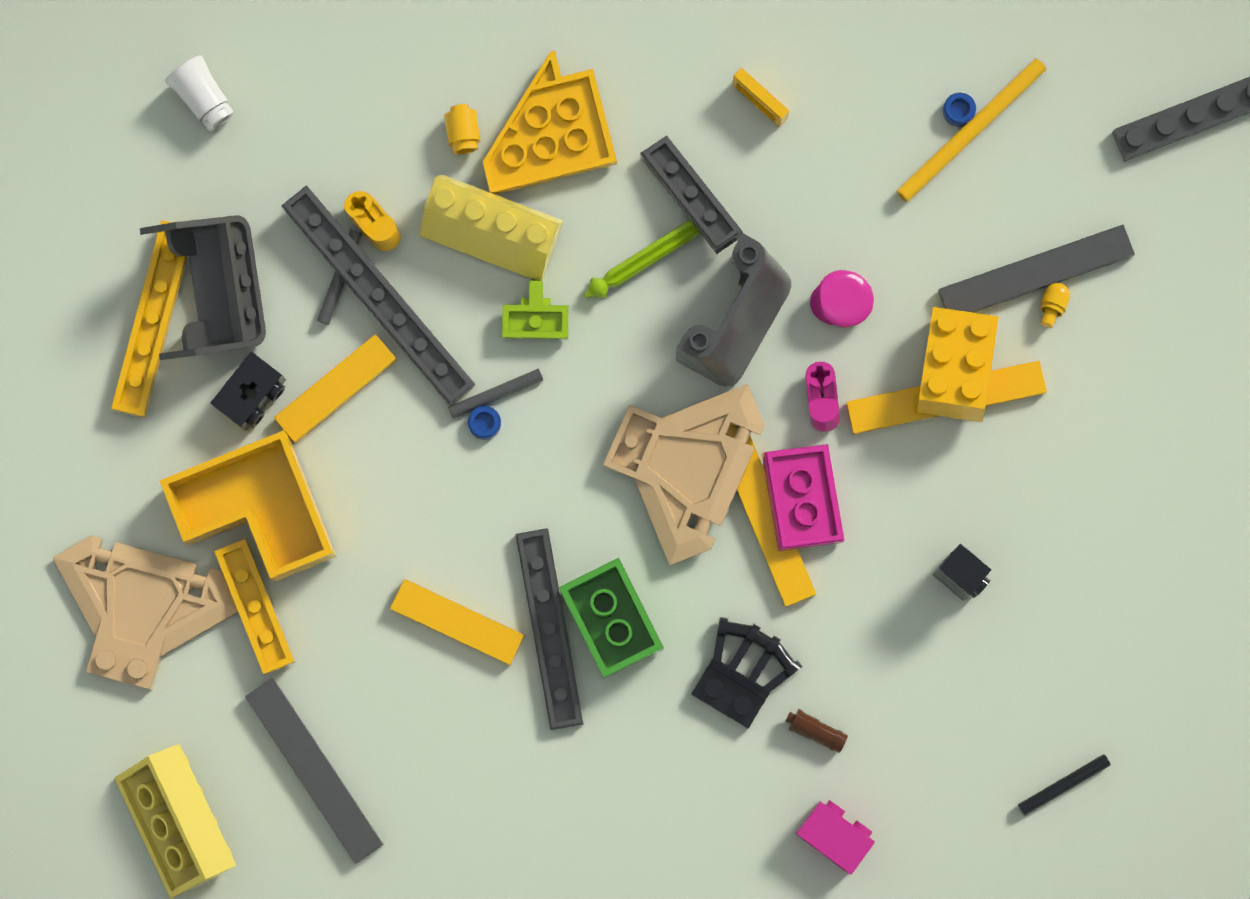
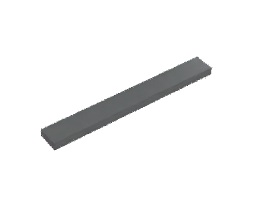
(378, 295)

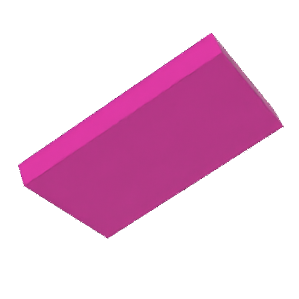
(803, 497)

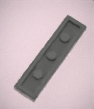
(691, 194)

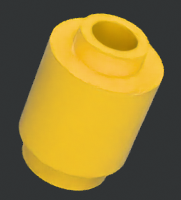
(462, 129)

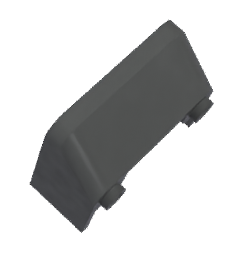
(222, 281)

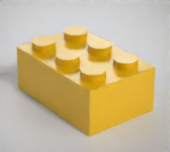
(957, 364)

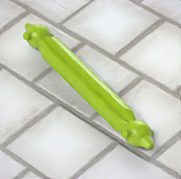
(641, 260)

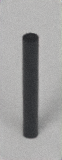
(1064, 784)

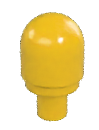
(1054, 303)

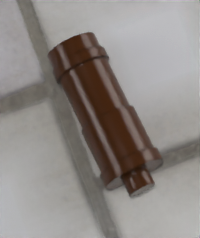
(815, 730)

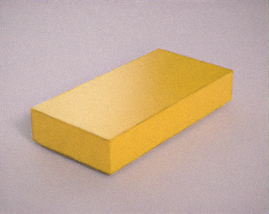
(760, 97)

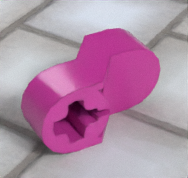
(823, 411)

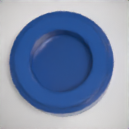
(959, 109)
(484, 422)

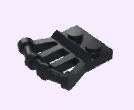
(733, 692)

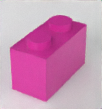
(835, 836)

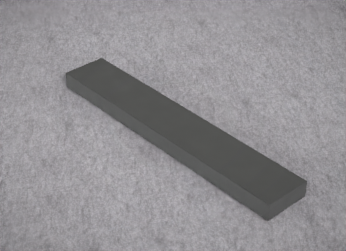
(1038, 271)
(549, 629)
(314, 770)

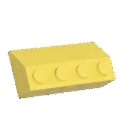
(489, 227)
(174, 821)

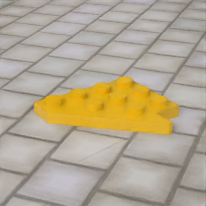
(552, 132)

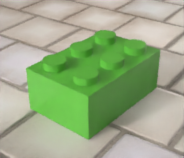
(611, 618)

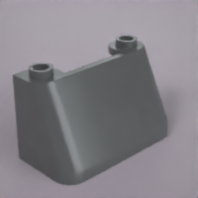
(728, 352)

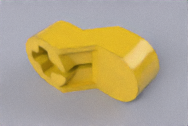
(383, 231)

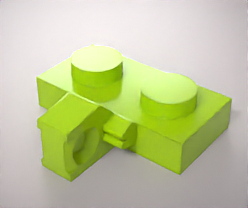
(535, 317)

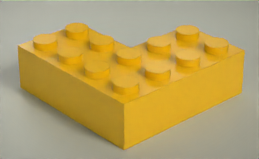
(256, 487)

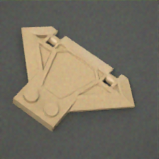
(687, 465)
(140, 606)

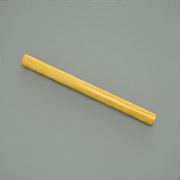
(971, 130)

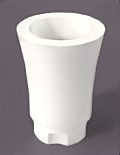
(200, 92)

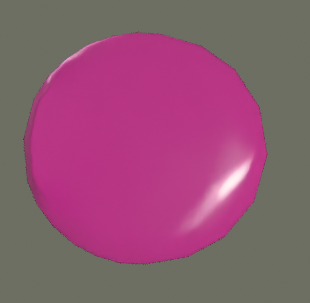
(842, 299)

